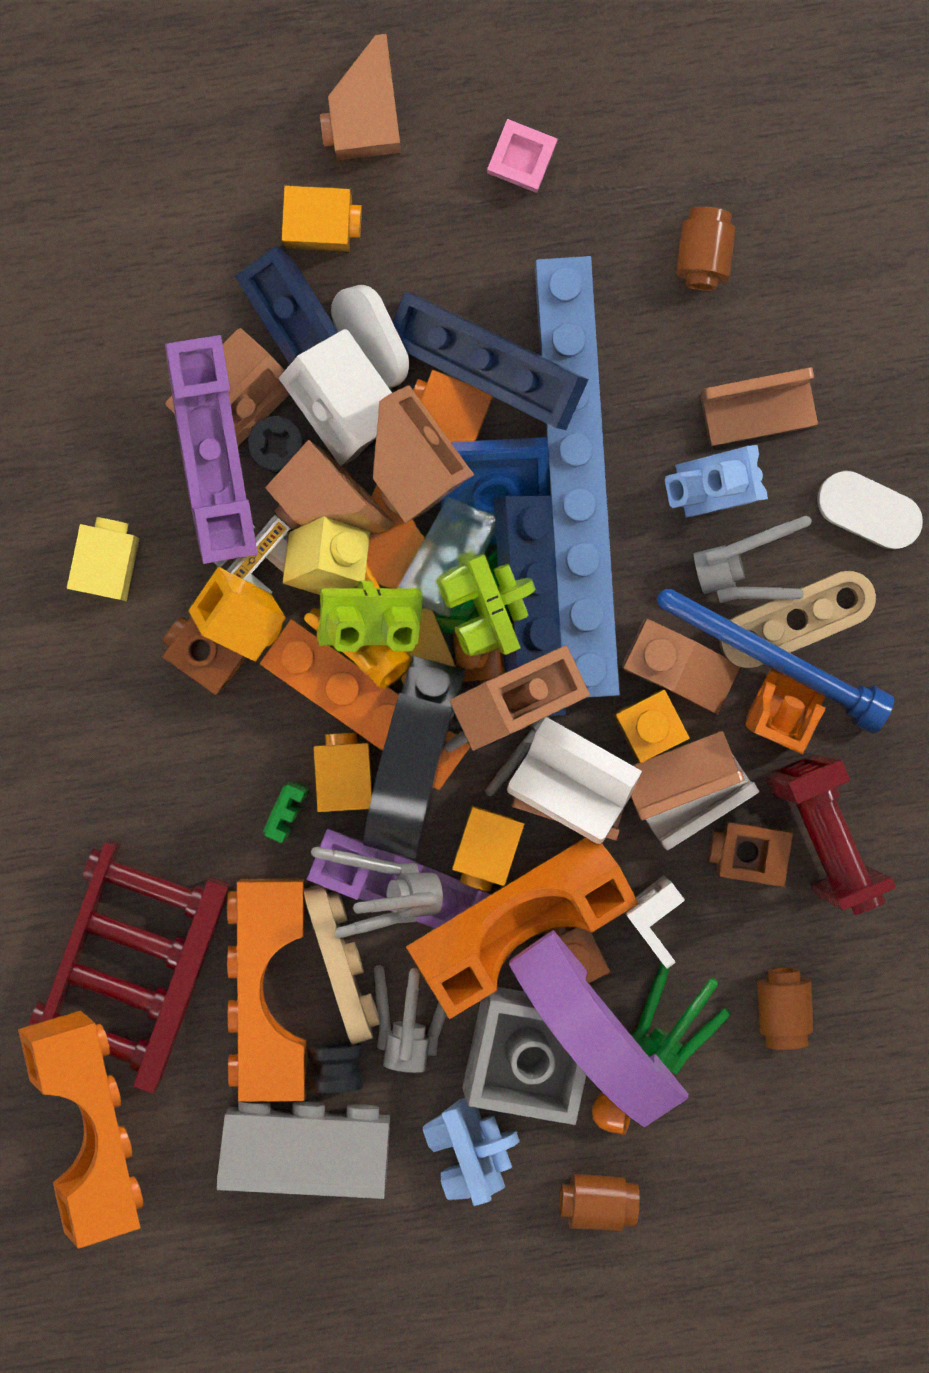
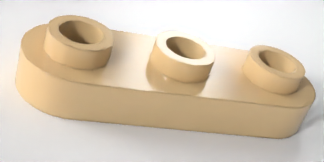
(821, 614)
(342, 963)

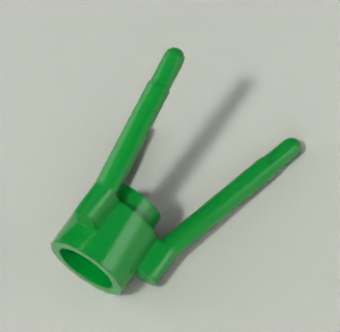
(666, 1044)

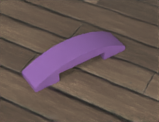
(210, 449)
(373, 885)
(592, 1033)

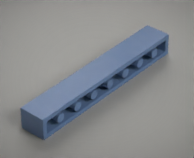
(578, 475)

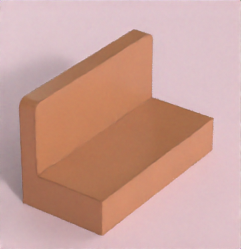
(252, 382)
(759, 407)
(685, 775)

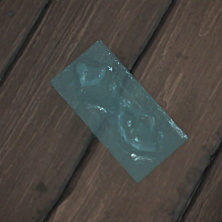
(453, 533)

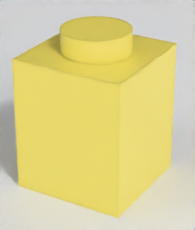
(326, 555)
(104, 559)

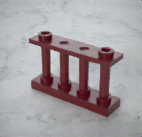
(814, 788)
(182, 955)

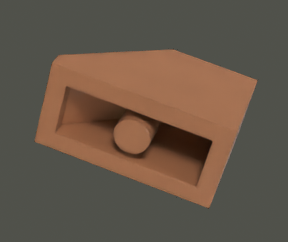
(363, 107)
(414, 457)
(318, 487)
(680, 666)
(519, 697)

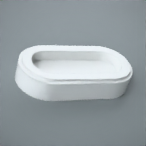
(367, 320)
(869, 510)

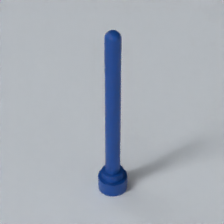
(866, 706)

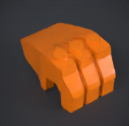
(785, 711)

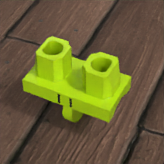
(475, 581)
(369, 617)

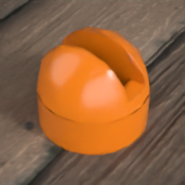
(609, 1116)

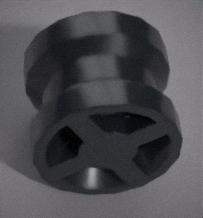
(279, 448)
(335, 1067)

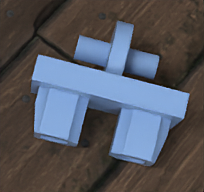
(717, 482)
(478, 1150)

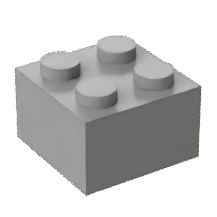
(520, 1063)

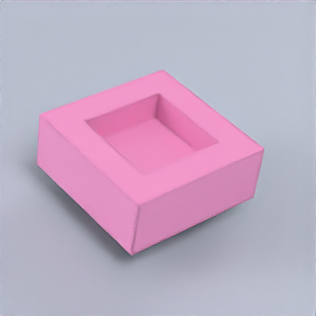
(522, 155)

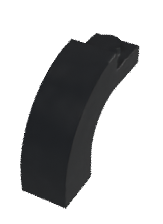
(412, 757)

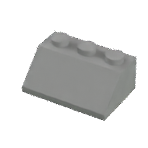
(304, 1150)

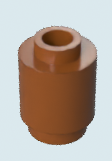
(706, 248)
(785, 1008)
(599, 1202)

